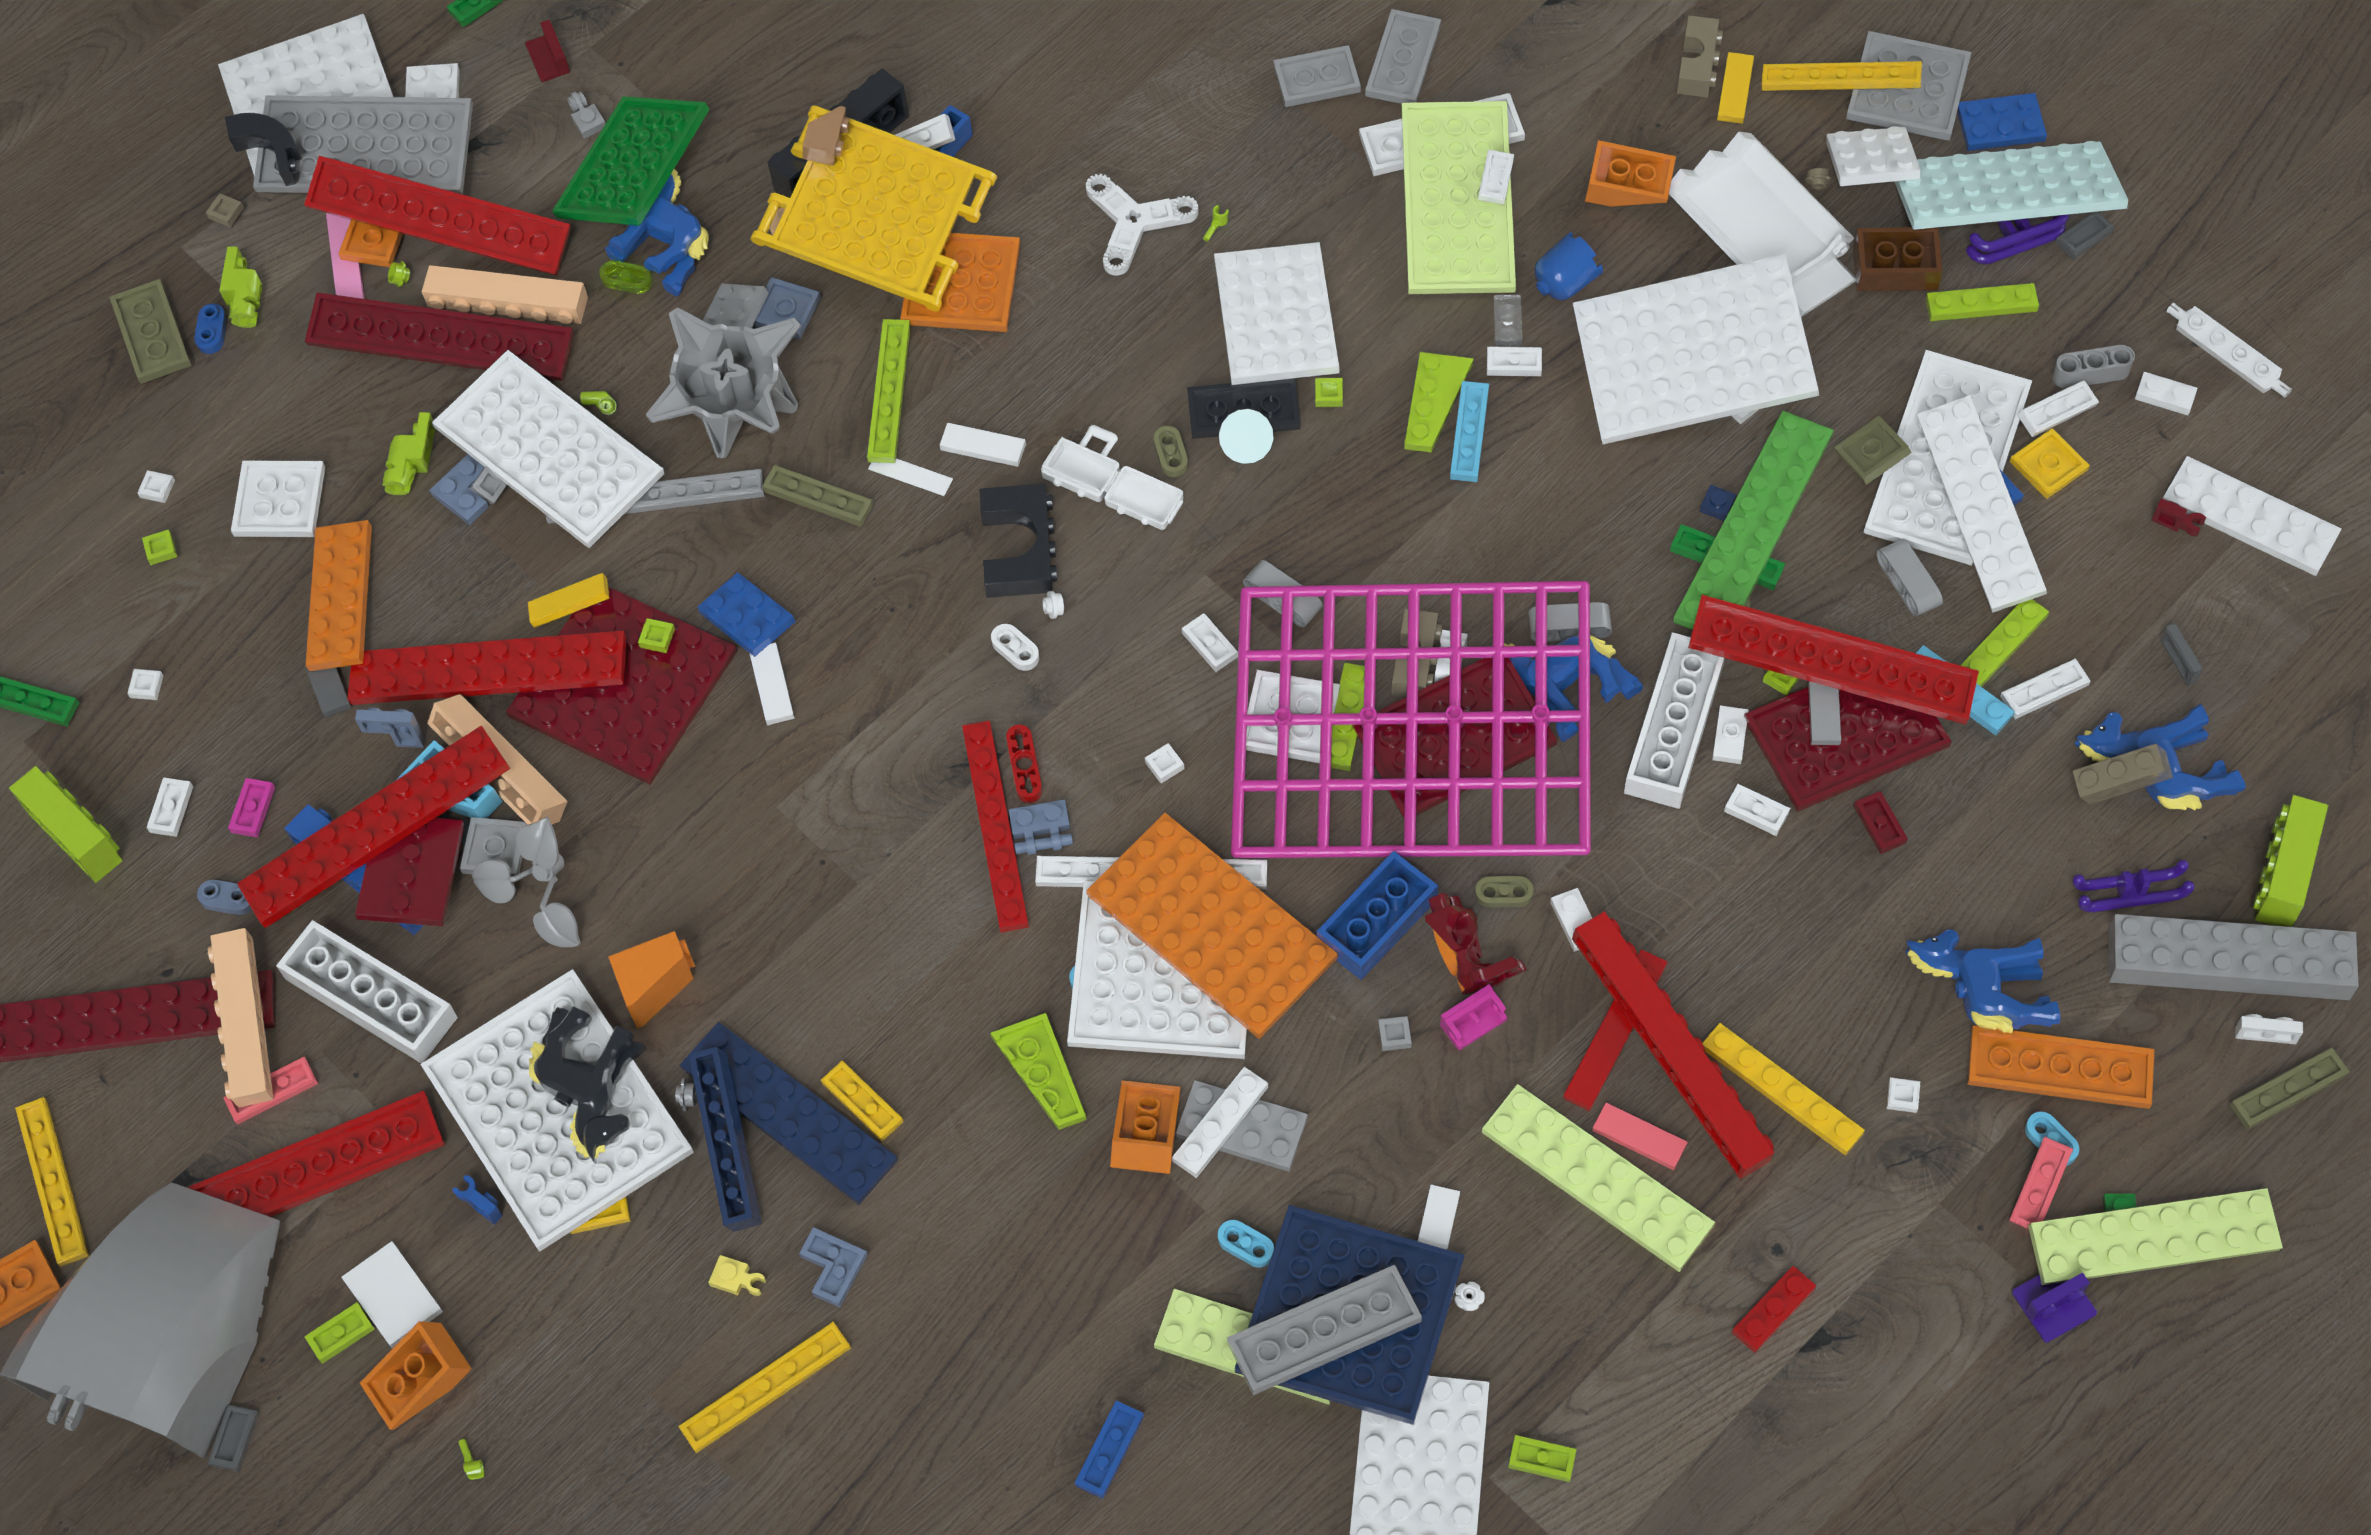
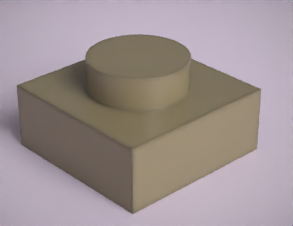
(224, 210)

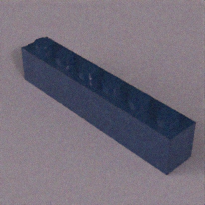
(725, 1139)

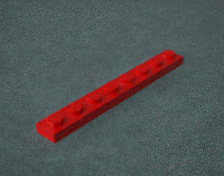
(995, 827)

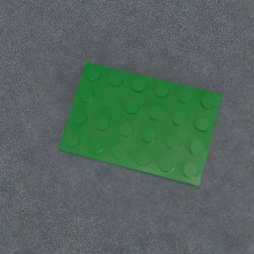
(631, 160)

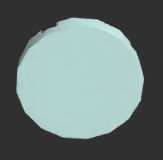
(1246, 436)

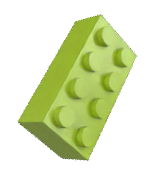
(67, 823)
(2289, 862)

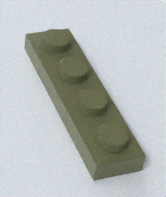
(817, 495)
(2289, 1088)

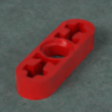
(1019, 774)

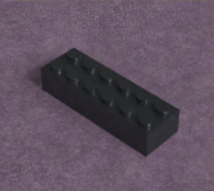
(876, 103)

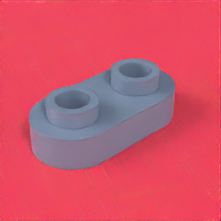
(223, 897)

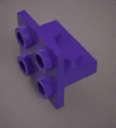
(2055, 1307)

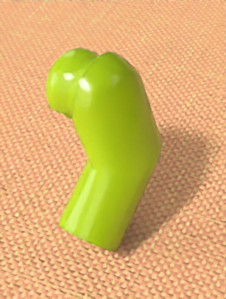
(601, 399)

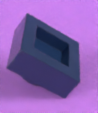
(1717, 503)

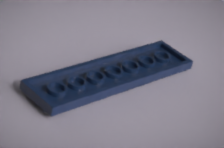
(799, 1119)

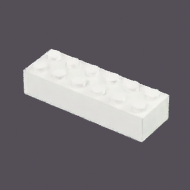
(1674, 724)
(367, 991)

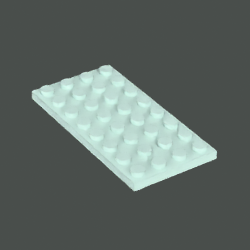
(2012, 185)

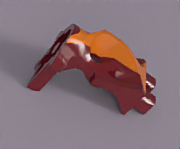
(1459, 946)

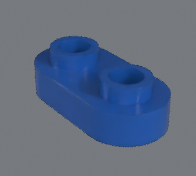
(210, 326)

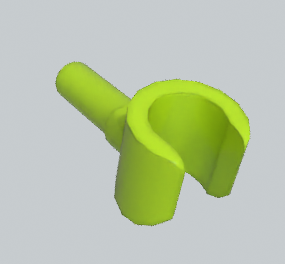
(1217, 220)
(472, 1468)

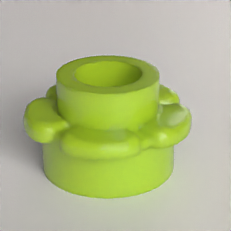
(398, 273)

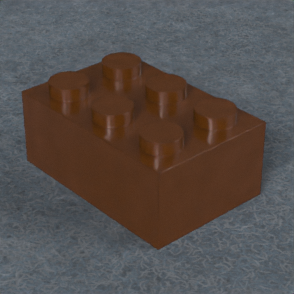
(1897, 259)

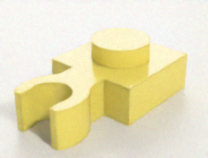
(732, 1275)

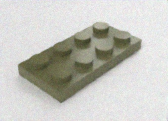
(150, 331)

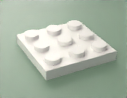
(1873, 156)
(278, 499)
(1304, 699)

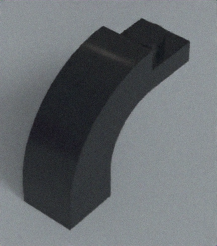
(262, 131)

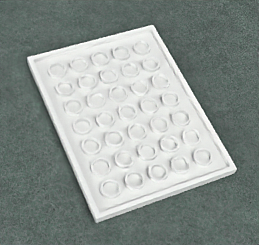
(1695, 349)
(527, 1133)

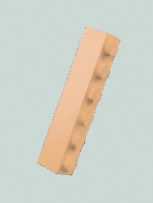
(504, 294)
(520, 786)
(241, 1018)

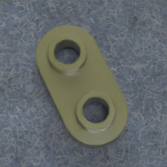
(1171, 453)
(1503, 890)

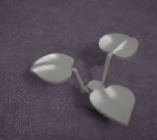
(538, 844)

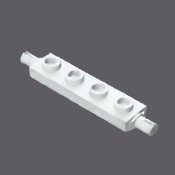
(2229, 349)

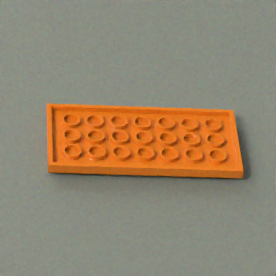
(1212, 925)

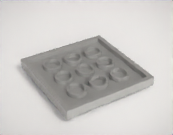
(1921, 110)

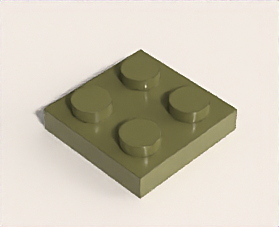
(1872, 450)

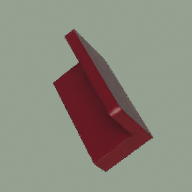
(547, 54)

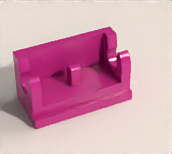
(1473, 1017)

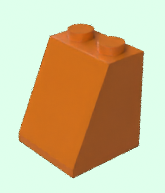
(652, 975)

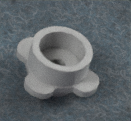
(686, 1094)

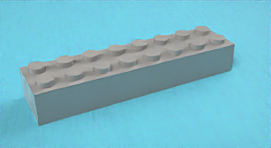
(2233, 957)

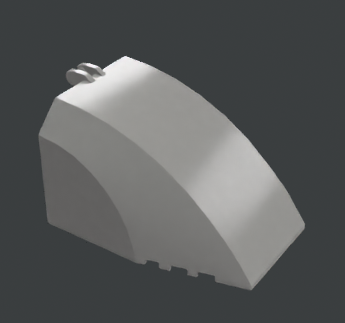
(155, 1319)

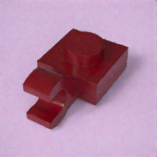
(2174, 517)

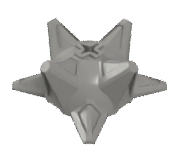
(727, 377)

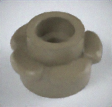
(1818, 178)

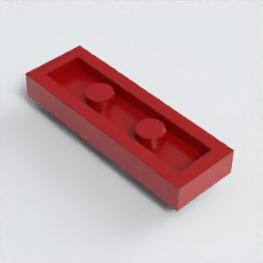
(1774, 1309)

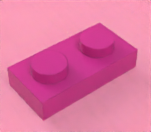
(251, 807)

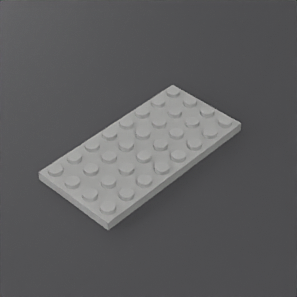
(392, 135)

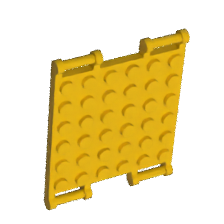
(877, 211)

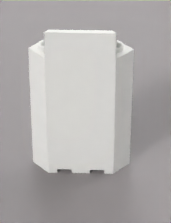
(1763, 211)

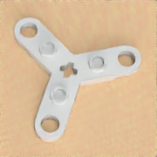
(1149, 217)

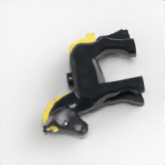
(582, 1083)

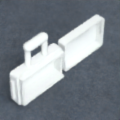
(1100, 476)

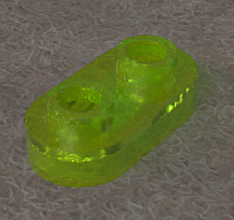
(627, 278)

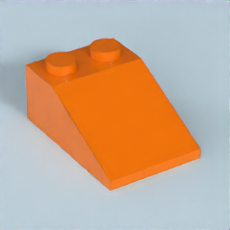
(1629, 176)
(1145, 1127)
(415, 1373)

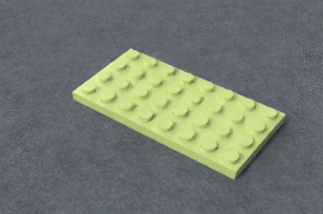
(1451, 234)

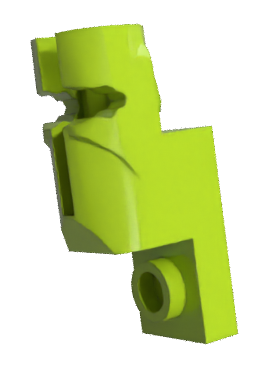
(240, 289)
(409, 456)

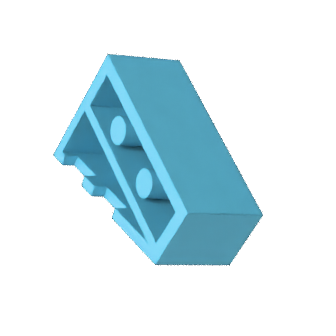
(478, 805)

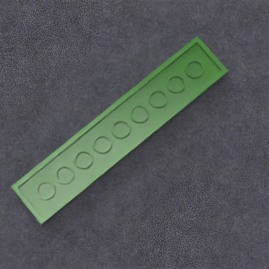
(1758, 515)

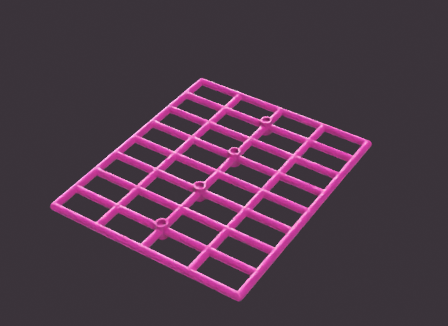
(1453, 717)

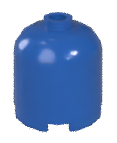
(1566, 268)

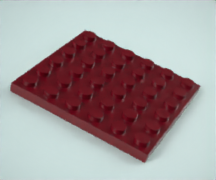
(645, 717)

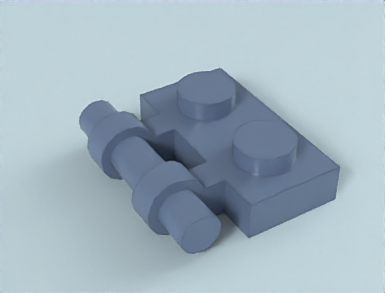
(1040, 820)

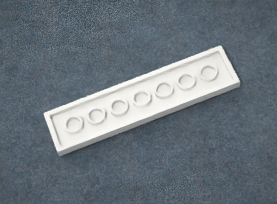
(1981, 504)

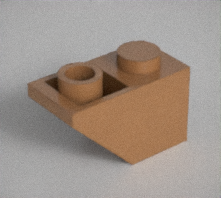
(824, 136)

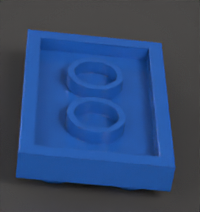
(2001, 122)
(746, 614)

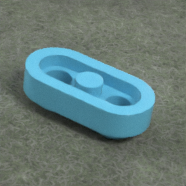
(2053, 1131)
(1248, 1242)

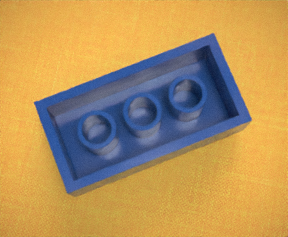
(1378, 914)

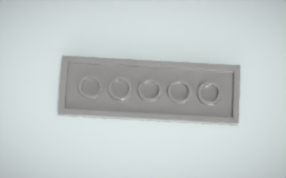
(1324, 1329)

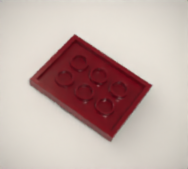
(413, 876)

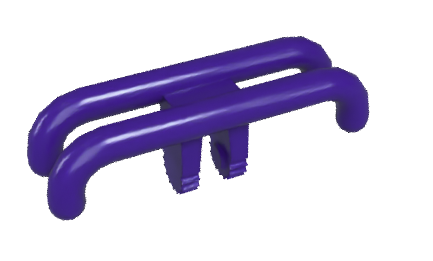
(2015, 241)
(2133, 888)

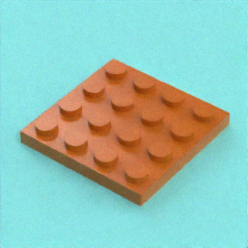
(979, 290)

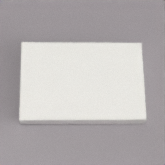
(391, 1293)

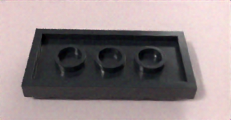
(1214, 403)

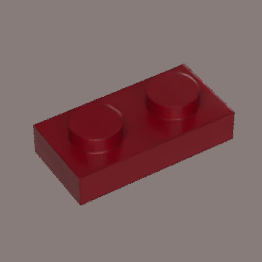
(1880, 822)

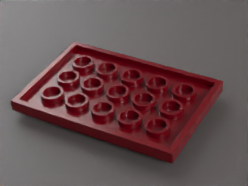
(1474, 737)
(1873, 743)

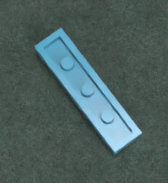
(1469, 431)
(1985, 707)

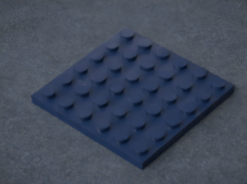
(1327, 1253)

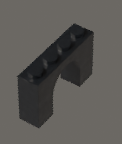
(1033, 570)

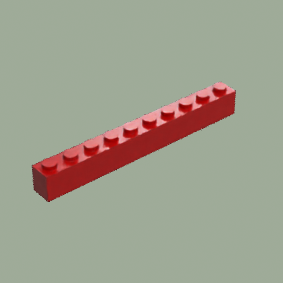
(1673, 1045)

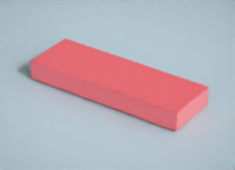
(285, 1084)
(1640, 1136)
(2041, 1183)

